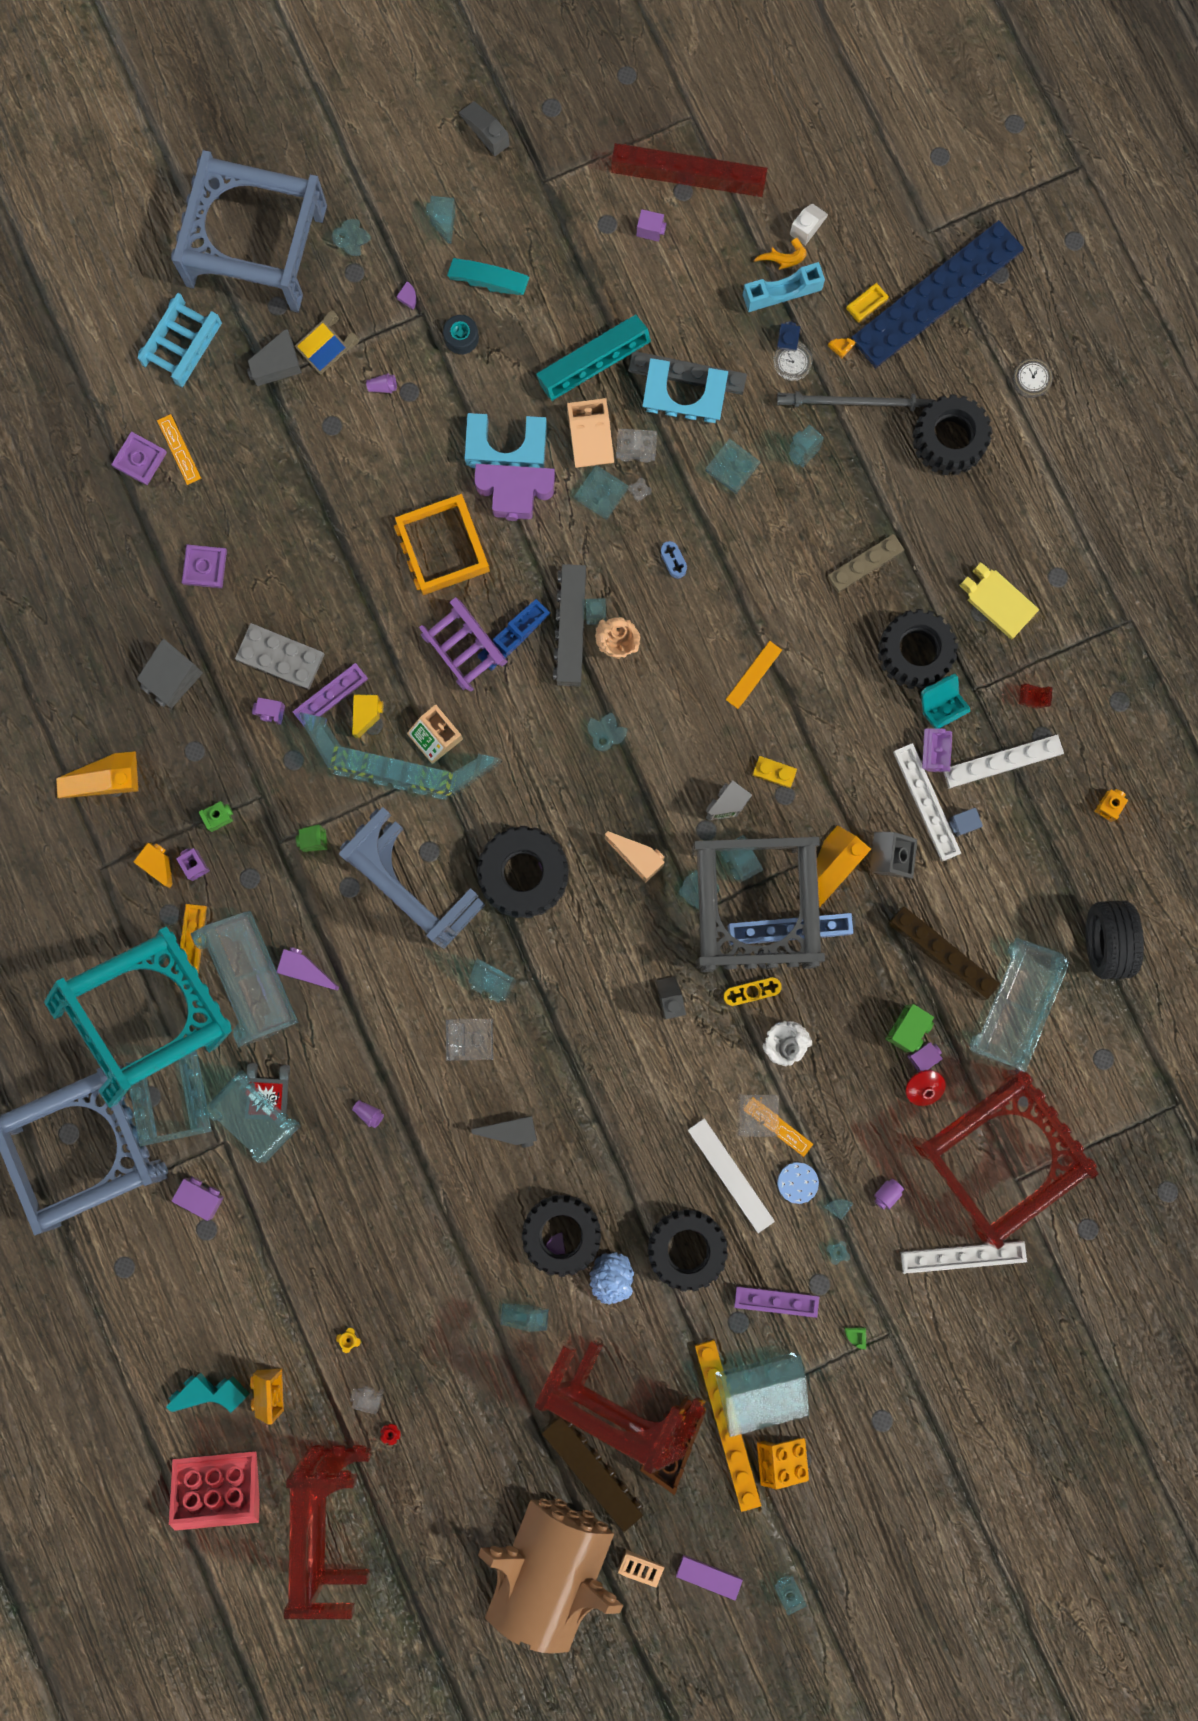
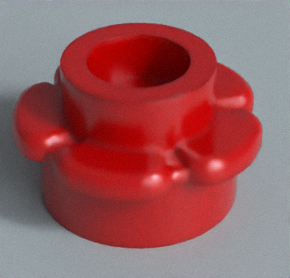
(391, 1428)

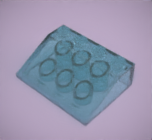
(763, 1393)

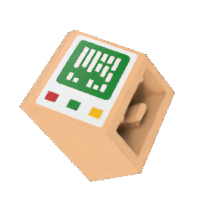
(434, 734)

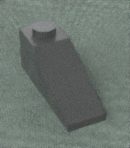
(486, 128)
(515, 1131)

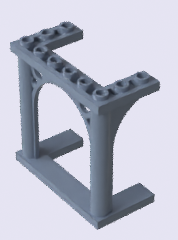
(209, 177)
(374, 860)
(141, 1174)

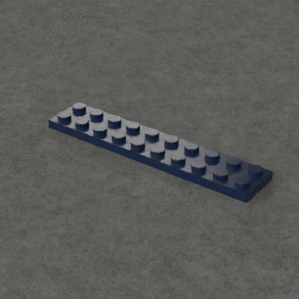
(937, 294)

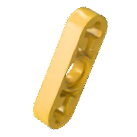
(748, 999)

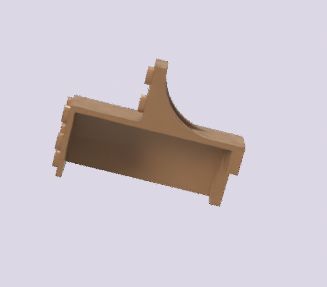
(549, 1576)

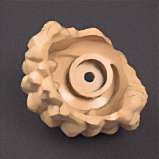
(616, 641)

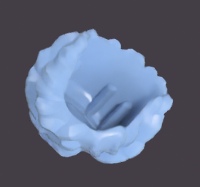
(611, 1278)

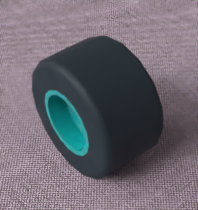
(457, 327)

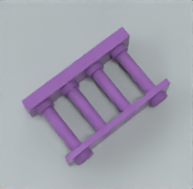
(482, 642)

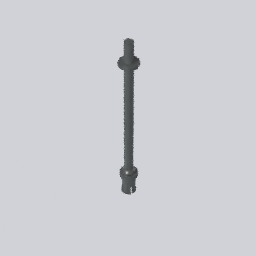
(798, 399)

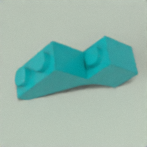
(200, 1390)

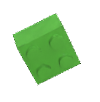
(910, 1028)

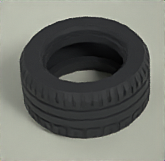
(1114, 939)

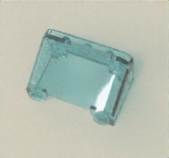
(251, 1117)

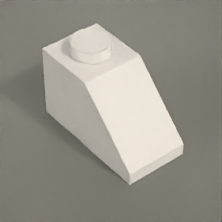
(807, 223)

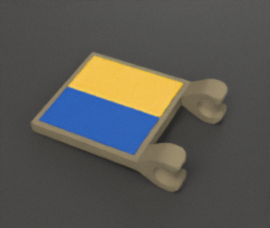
(322, 346)

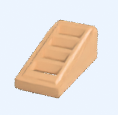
(623, 1570)

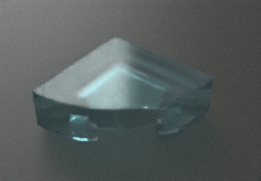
(839, 1207)

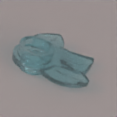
(353, 236)
(608, 730)

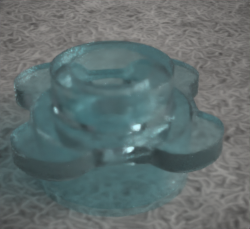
(832, 1249)

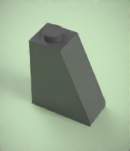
(274, 361)
(670, 998)

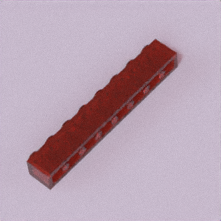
(688, 170)

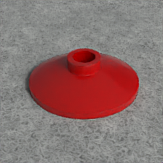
(922, 1082)

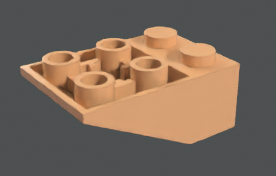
(590, 432)

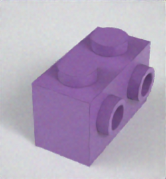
(198, 1198)

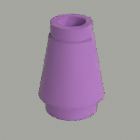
(383, 384)
(369, 1114)

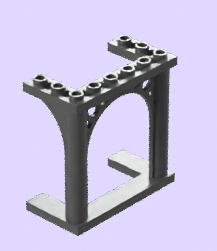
(711, 956)

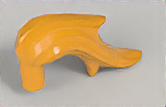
(785, 260)

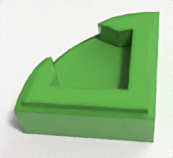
(856, 1336)

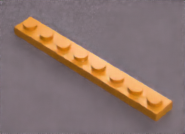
(733, 1446)

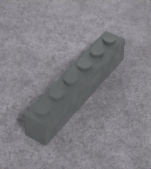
(571, 625)

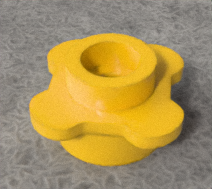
(342, 1340)

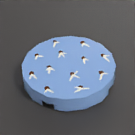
(798, 1182)

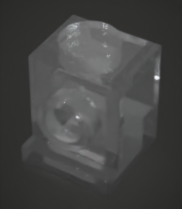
(366, 1399)

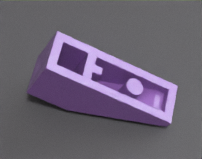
(301, 967)

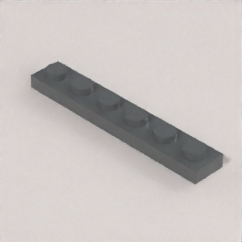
(687, 372)

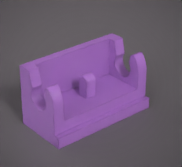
(937, 750)

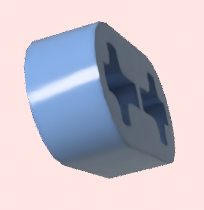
(678, 558)

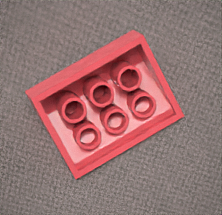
(214, 1491)

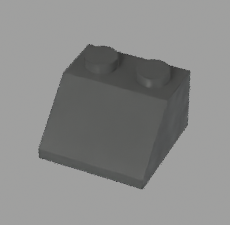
(893, 854)

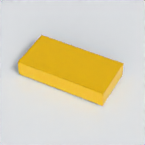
(867, 302)

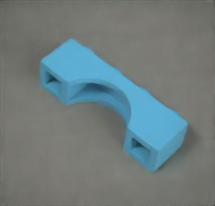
(803, 282)

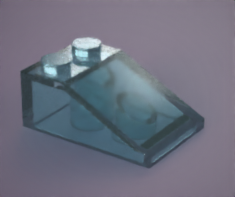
(491, 980)

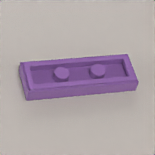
(709, 1577)

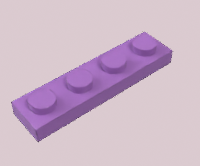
(333, 692)
(776, 1301)

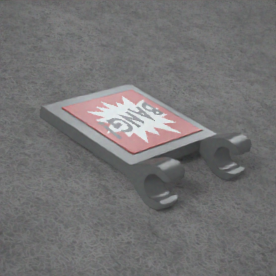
(274, 1089)

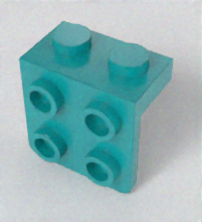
(943, 702)

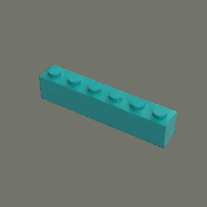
(593, 357)

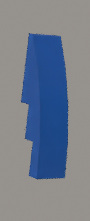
(517, 630)

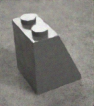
(168, 674)

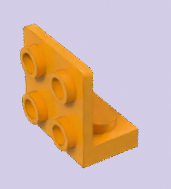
(782, 1463)

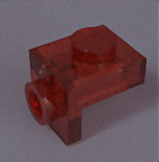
(1035, 696)

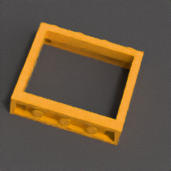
(455, 577)

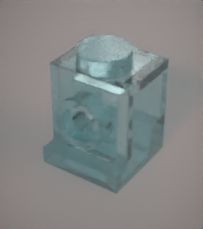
(793, 1603)

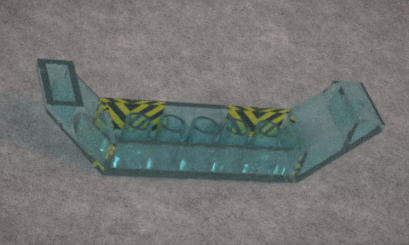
(389, 770)

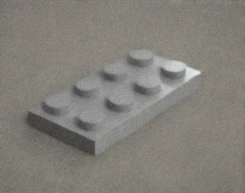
(279, 656)

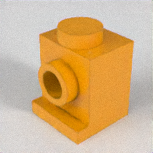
(1107, 809)

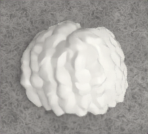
(787, 1043)

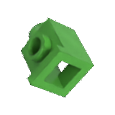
(215, 823)

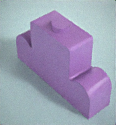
(514, 488)

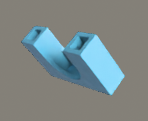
(657, 397)
(528, 455)

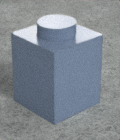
(965, 822)

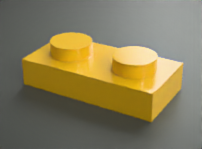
(774, 772)

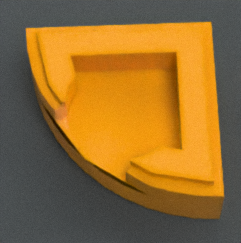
(841, 346)

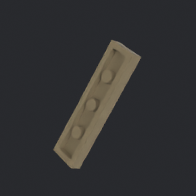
(865, 563)

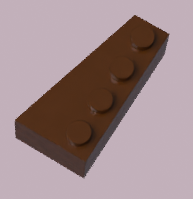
(670, 1475)

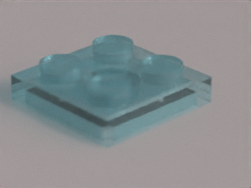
(732, 466)
(601, 492)

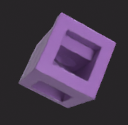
(269, 710)
(185, 860)

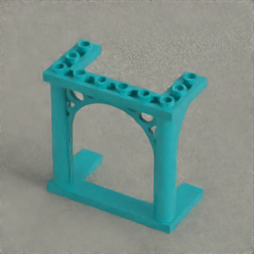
(157, 949)

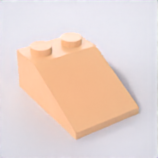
(639, 857)

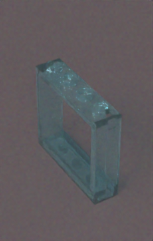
(194, 1099)

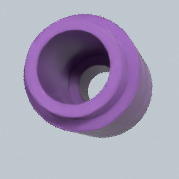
(888, 1194)

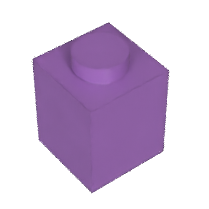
(651, 225)
(925, 1057)

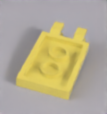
(999, 601)

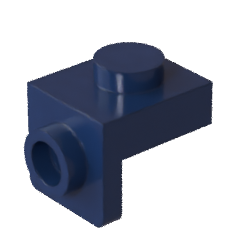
(788, 336)

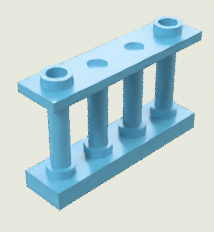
(190, 356)

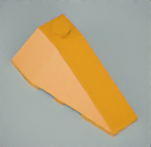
(106, 776)
(837, 859)

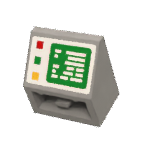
(730, 803)

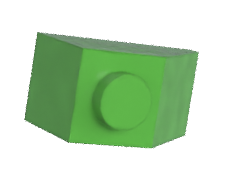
(312, 838)

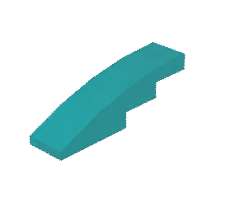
(489, 276)

